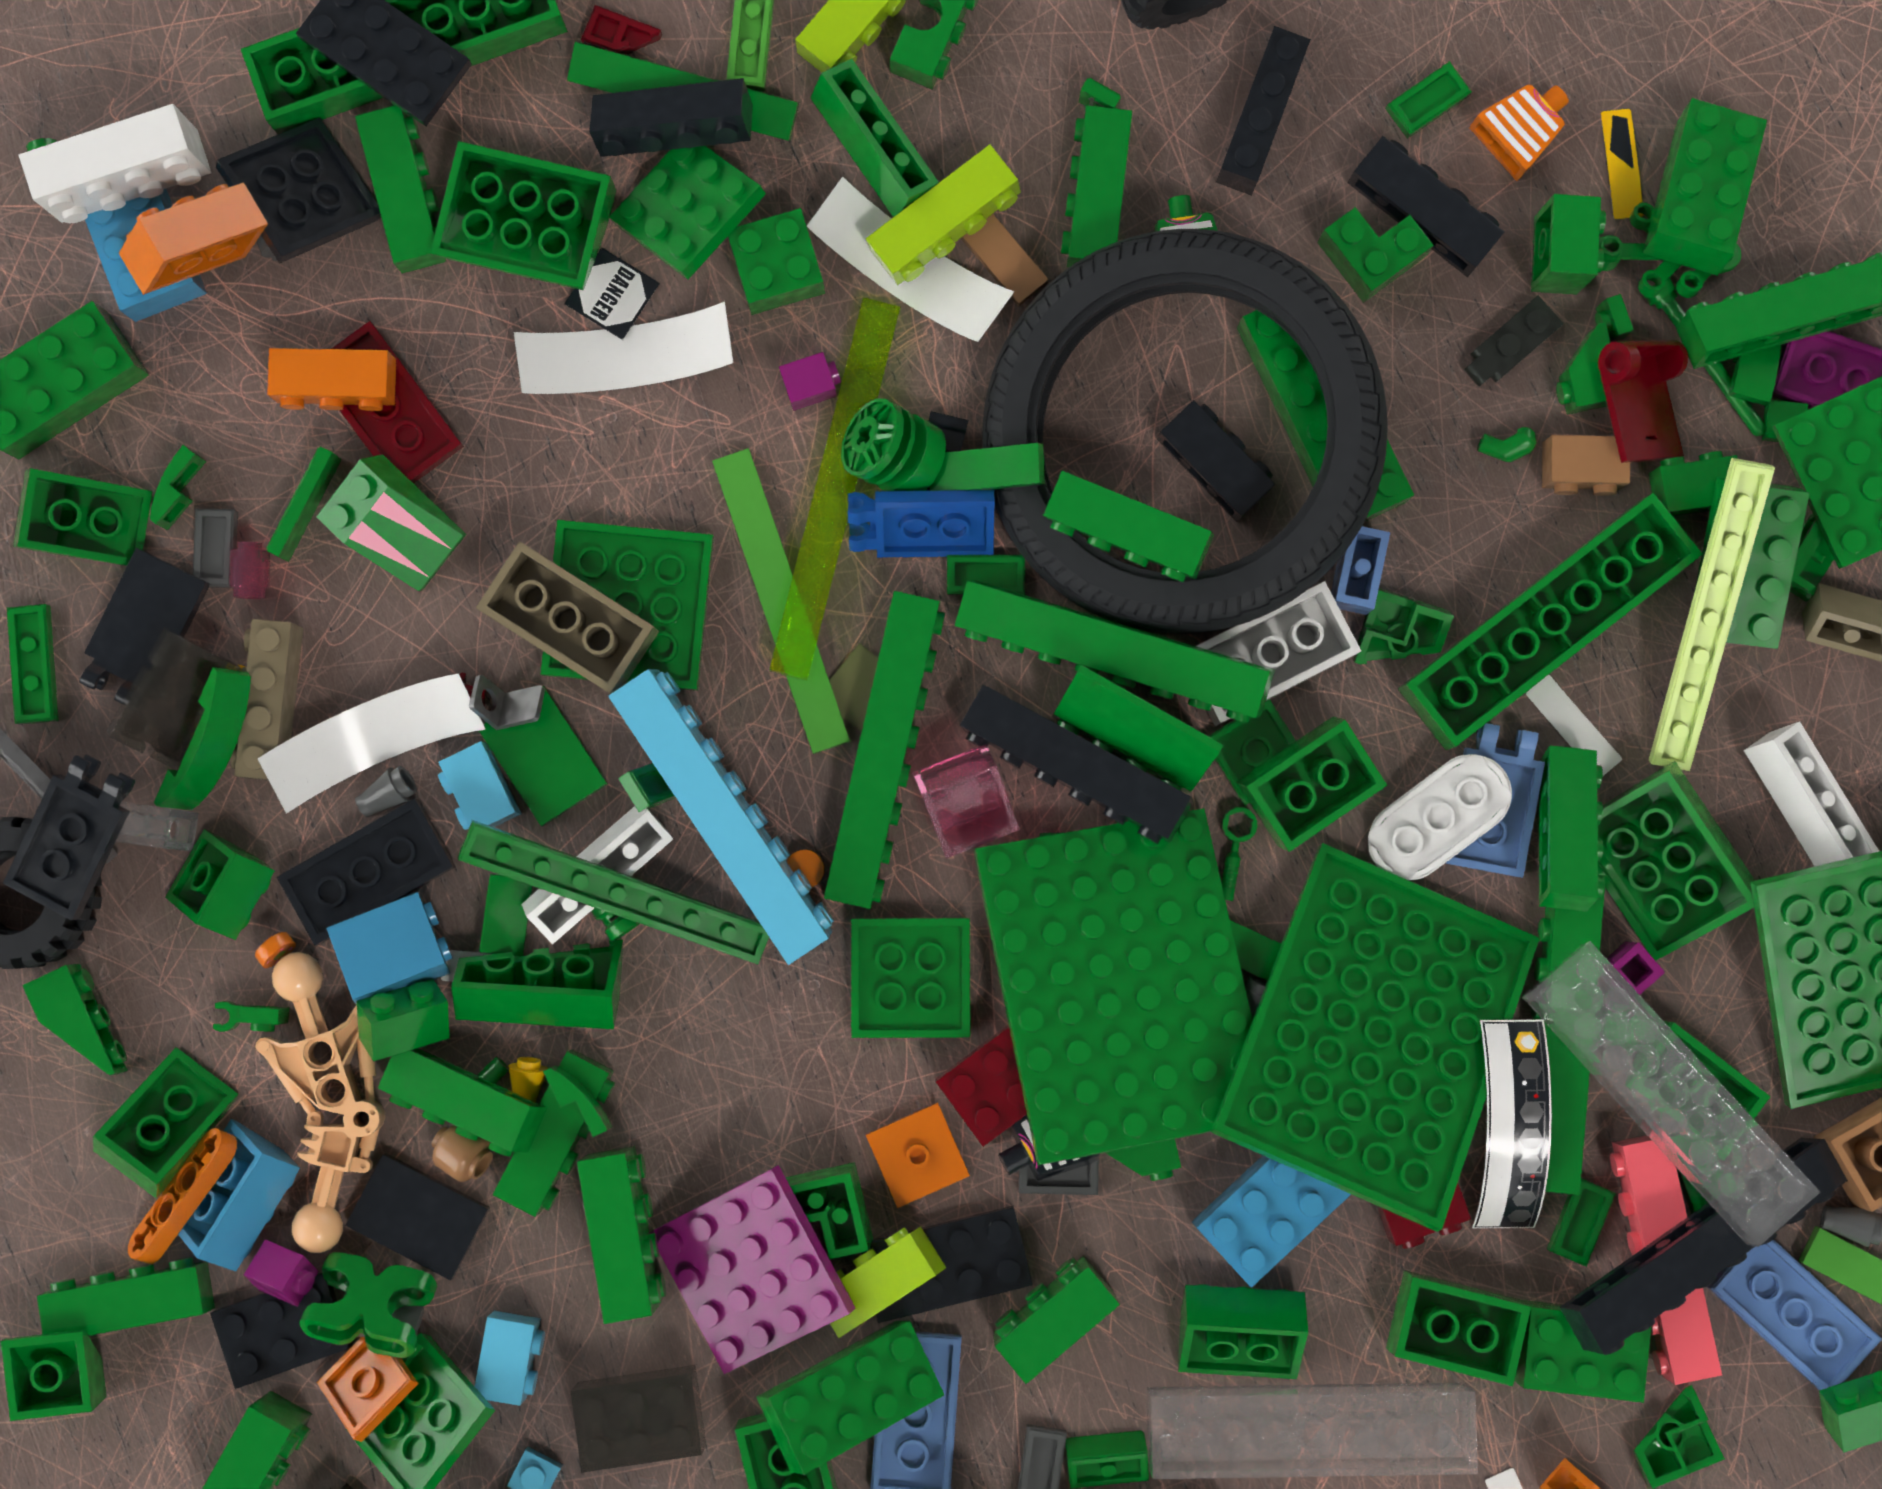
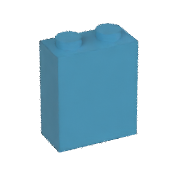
(390, 947)

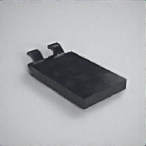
(145, 601)
(70, 838)

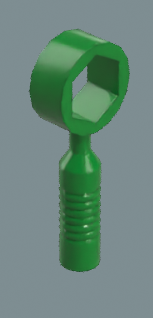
(1232, 859)

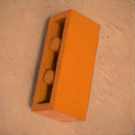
(331, 378)

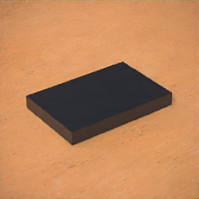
(417, 1216)

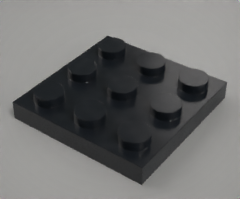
(301, 189)

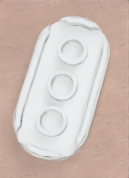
(1440, 816)

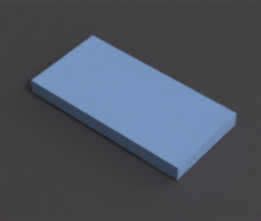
(1796, 1315)
(921, 1446)

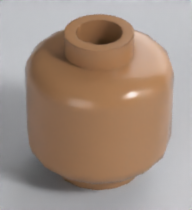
(459, 1155)

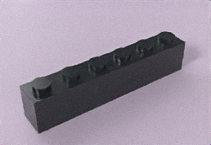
(1077, 764)

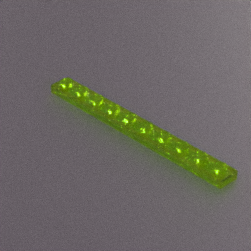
(829, 503)

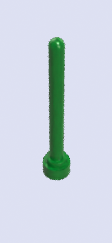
(1718, 373)

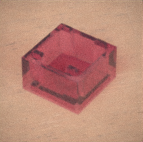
(966, 801)

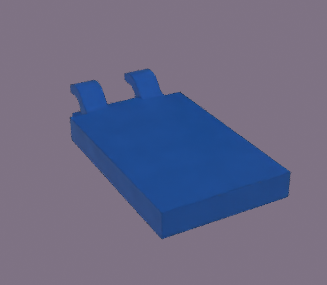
(922, 523)

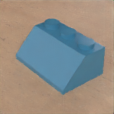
(240, 1200)

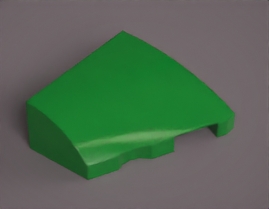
(1402, 628)
(1677, 1442)

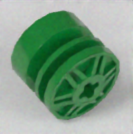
(893, 447)

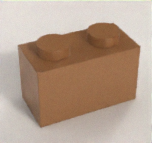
(1583, 463)

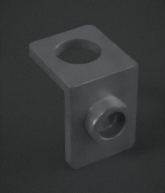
(507, 708)

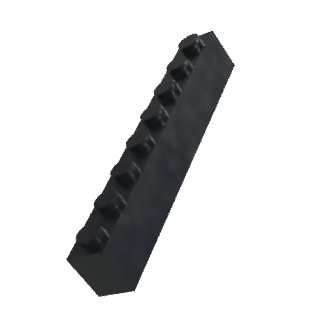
(1680, 1262)

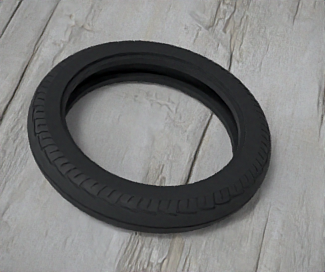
(1227, 268)

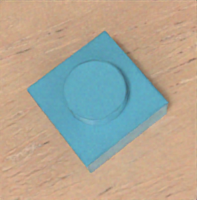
(534, 1471)

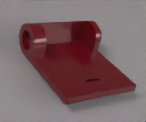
(1639, 396)

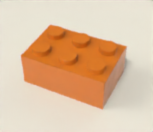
(192, 237)

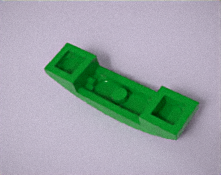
(213, 743)

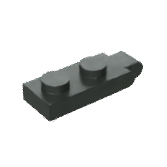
(1513, 342)

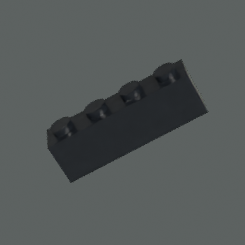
(1263, 110)
(671, 117)
(1443, 213)

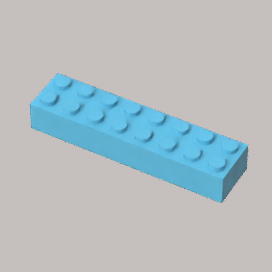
(722, 813)

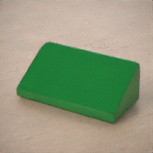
(504, 916)
(1107, 1459)

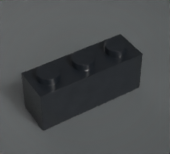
(1216, 460)

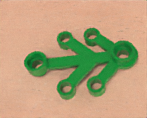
(1665, 270)

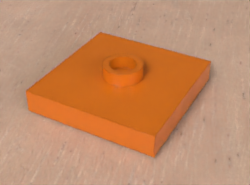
(917, 1155)
(365, 1388)

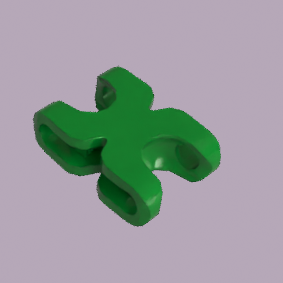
(368, 1305)

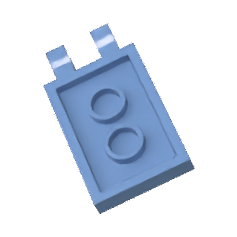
(1507, 844)

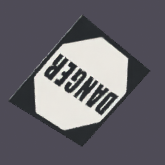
(613, 294)

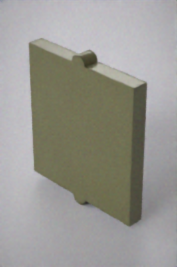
(853, 685)

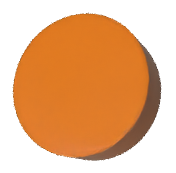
(809, 863)

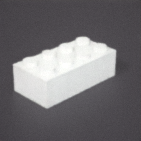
(115, 164)
(1292, 640)

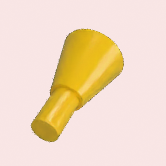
(527, 1077)

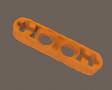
(182, 1196)

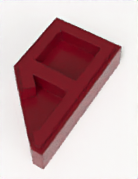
(618, 32)

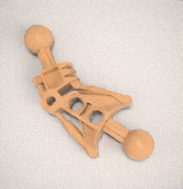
(332, 1146)

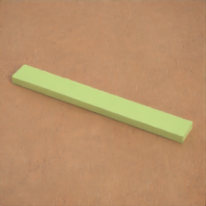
(1711, 612)

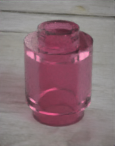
(249, 571)

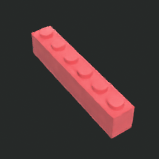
(1654, 1206)

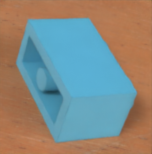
(478, 787)
(508, 1357)

